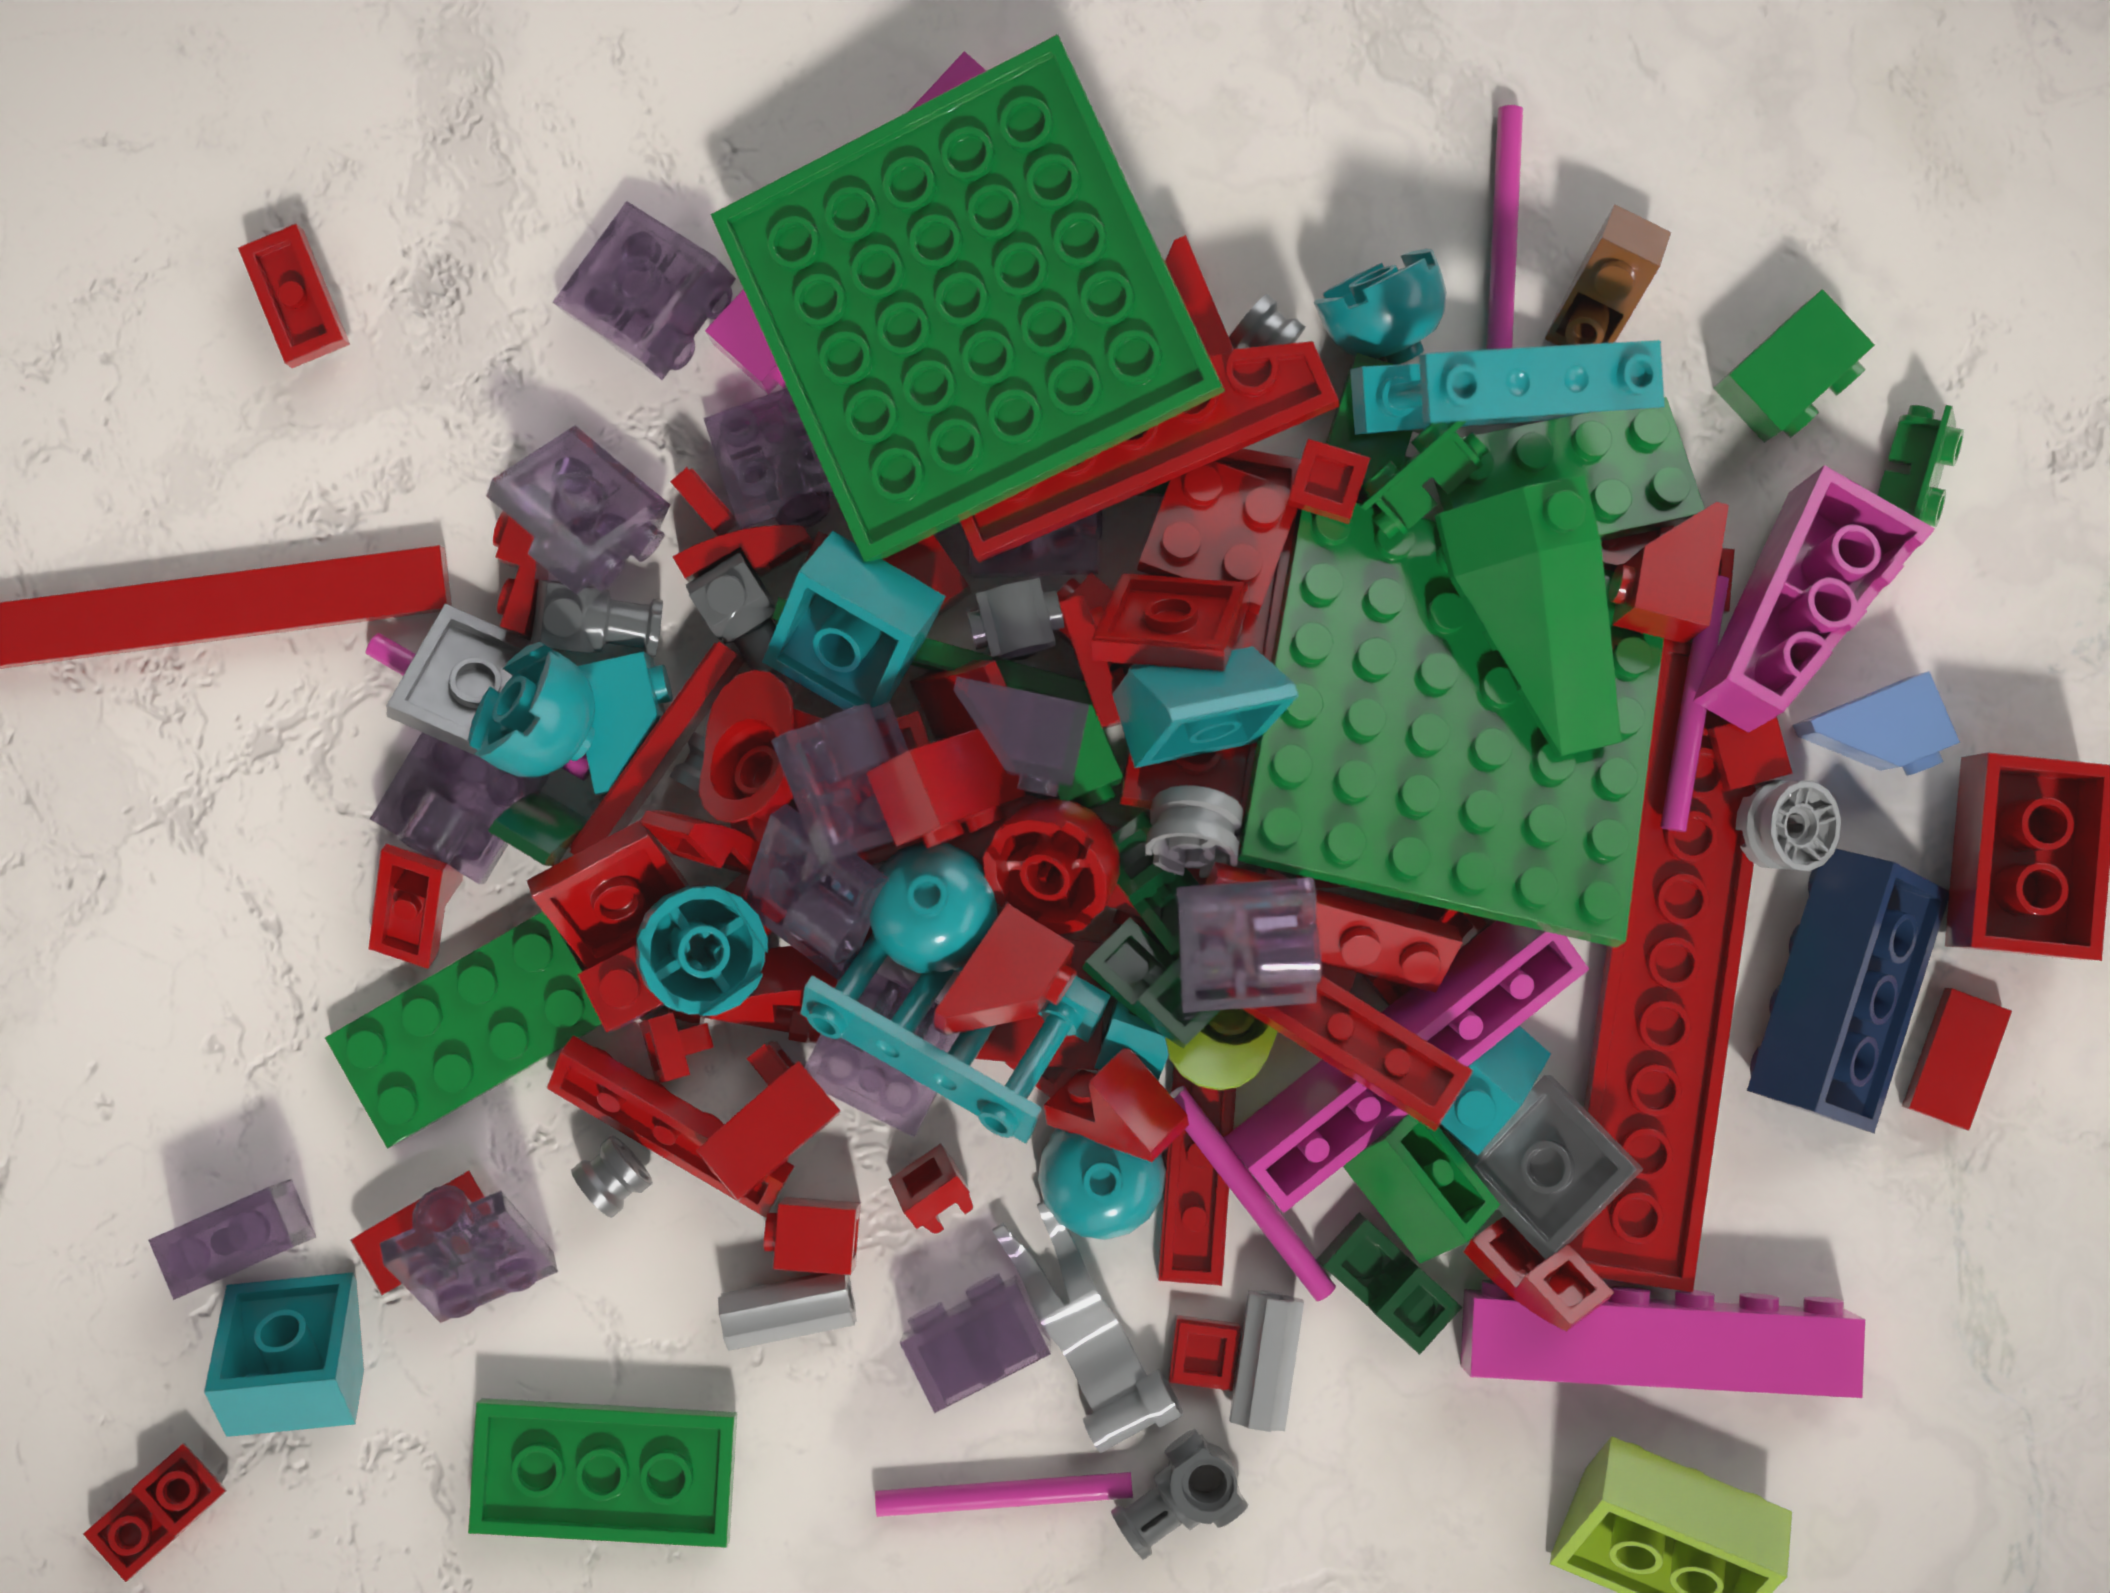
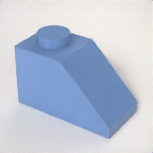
(1887, 727)

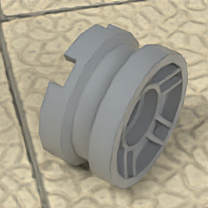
(1789, 825)
(1193, 829)

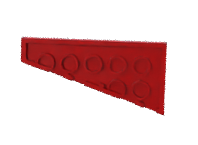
(1263, 396)

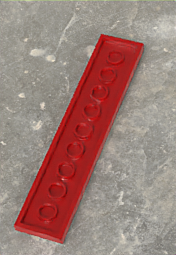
(1669, 1012)

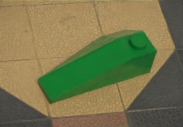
(1540, 591)

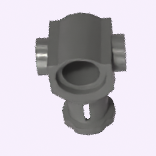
(737, 608)
(592, 620)
(1016, 620)
(1176, 1501)

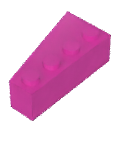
(1808, 589)

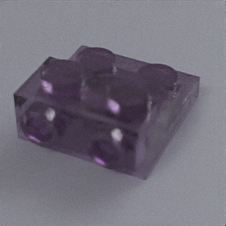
(647, 291)
(581, 510)

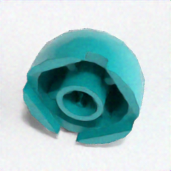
(1386, 308)
(537, 717)
(932, 907)
(701, 950)
(1098, 1187)

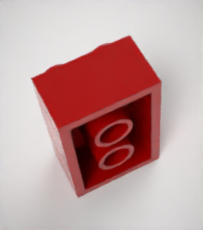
(2030, 857)

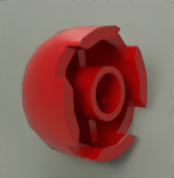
(1054, 864)

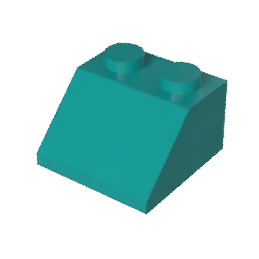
(851, 626)
(1200, 711)
(287, 1355)

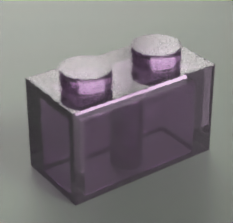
(232, 1238)
(974, 1341)

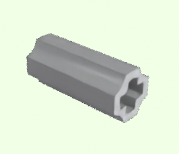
(786, 1310)
(1266, 1361)

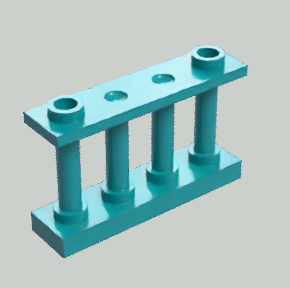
(1507, 386)
(998, 1107)

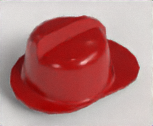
(740, 764)

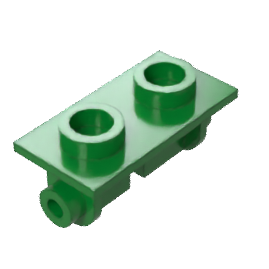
(1926, 447)
(1400, 491)

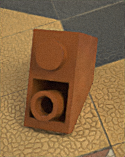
(1609, 280)

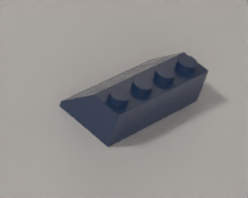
(1848, 989)

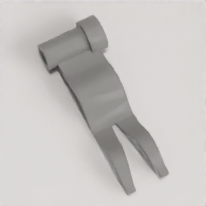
(1093, 1342)

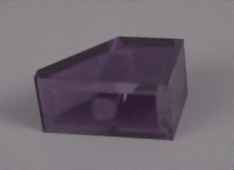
(1027, 732)

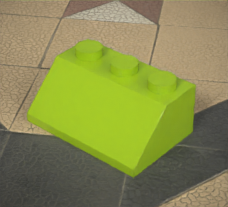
(1669, 1529)

